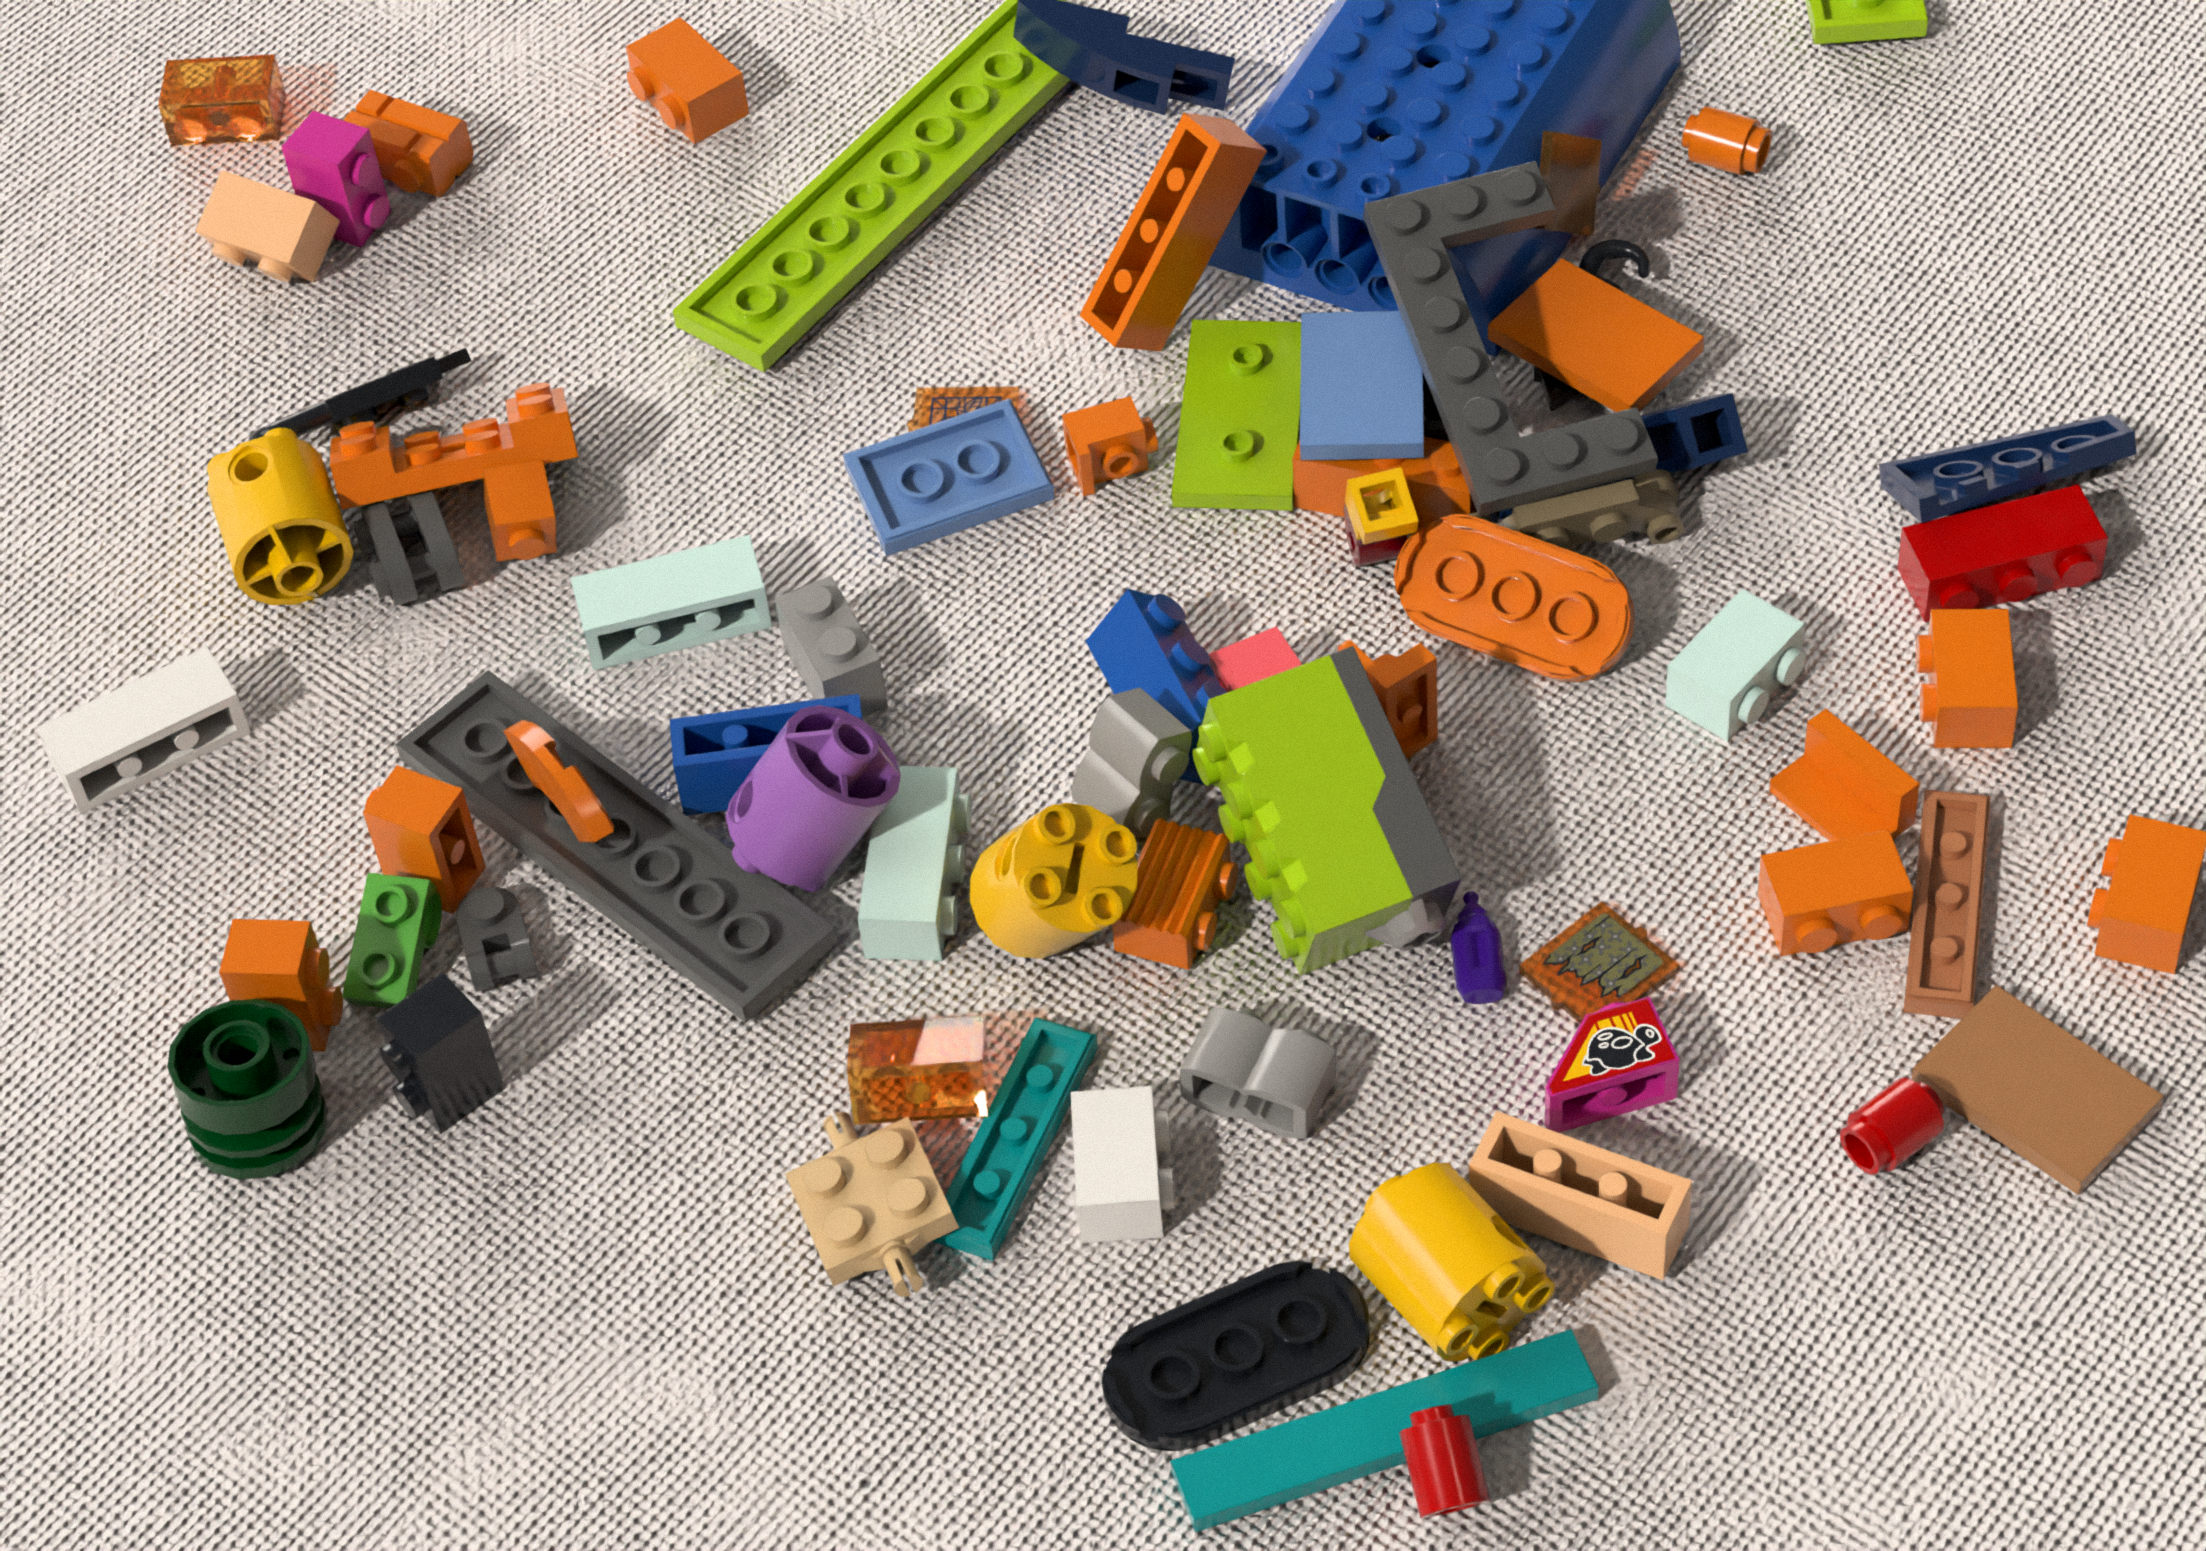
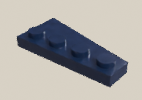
(1992, 469)

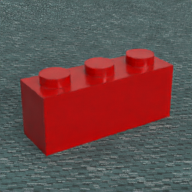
(2003, 552)

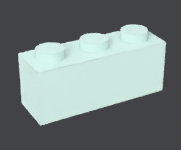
(671, 602)
(913, 865)

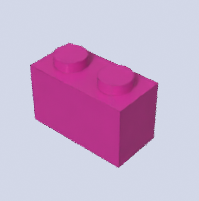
(339, 171)

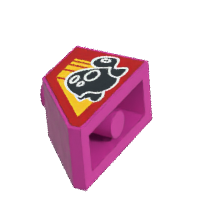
(1612, 1067)

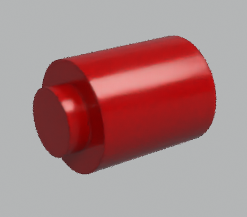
(1443, 1462)

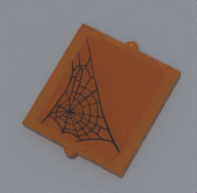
(1571, 176)

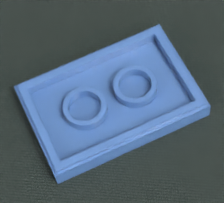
(1359, 387)
(948, 477)

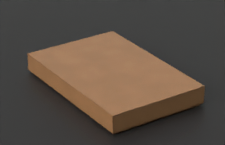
(2038, 1089)

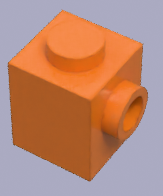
(520, 510)

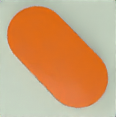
(1514, 598)

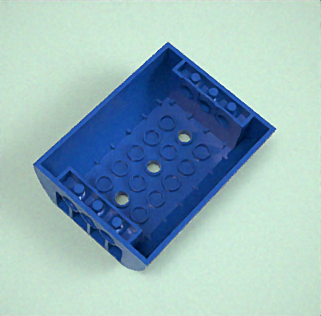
(1483, 109)

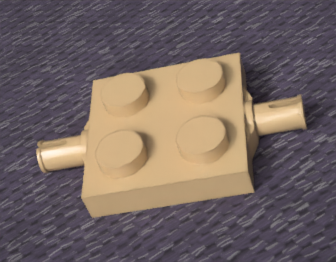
(871, 1202)

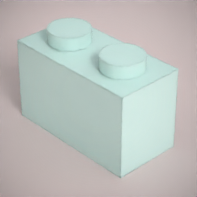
(1735, 665)

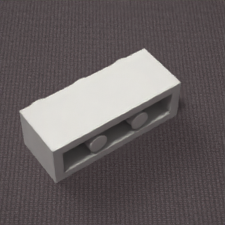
(144, 730)

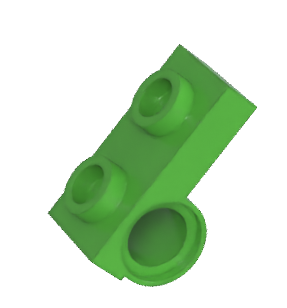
(392, 929)

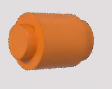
(1726, 141)

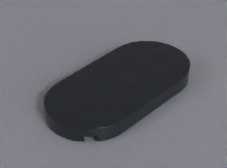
(1235, 1356)

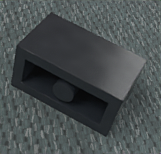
(439, 1054)

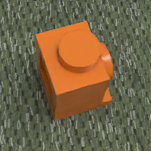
(1107, 442)

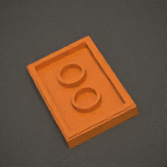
(1595, 338)

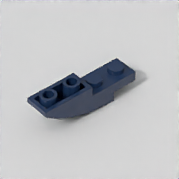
(1135, 70)

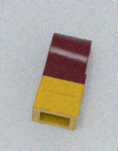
(1379, 522)

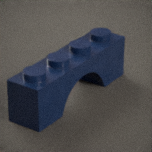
(1691, 435)

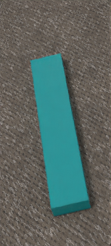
(1364, 1433)

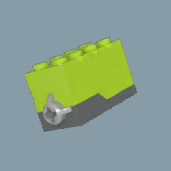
(1326, 813)

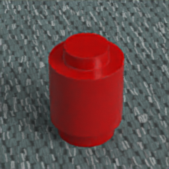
(1892, 1126)

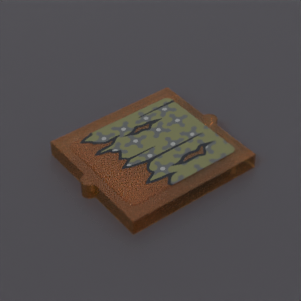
(1598, 964)

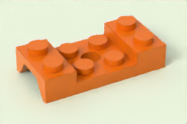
(372, 470)

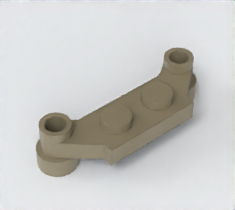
(1602, 513)

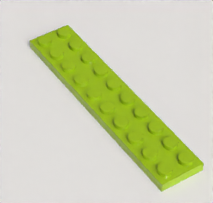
(871, 196)

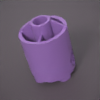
(811, 797)

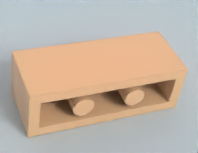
(1582, 1195)

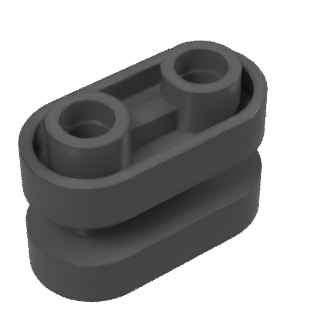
(392, 571)

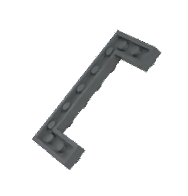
(1495, 461)

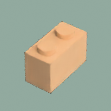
(267, 227)

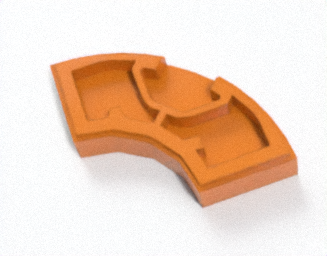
(560, 784)

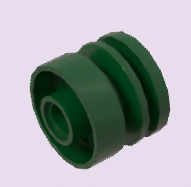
(248, 1088)

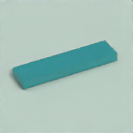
(1016, 1135)

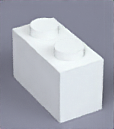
(1118, 1164)

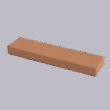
(1947, 904)

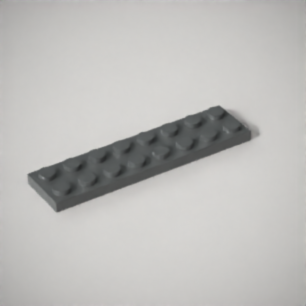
(651, 876)

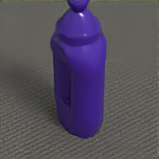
(1477, 954)

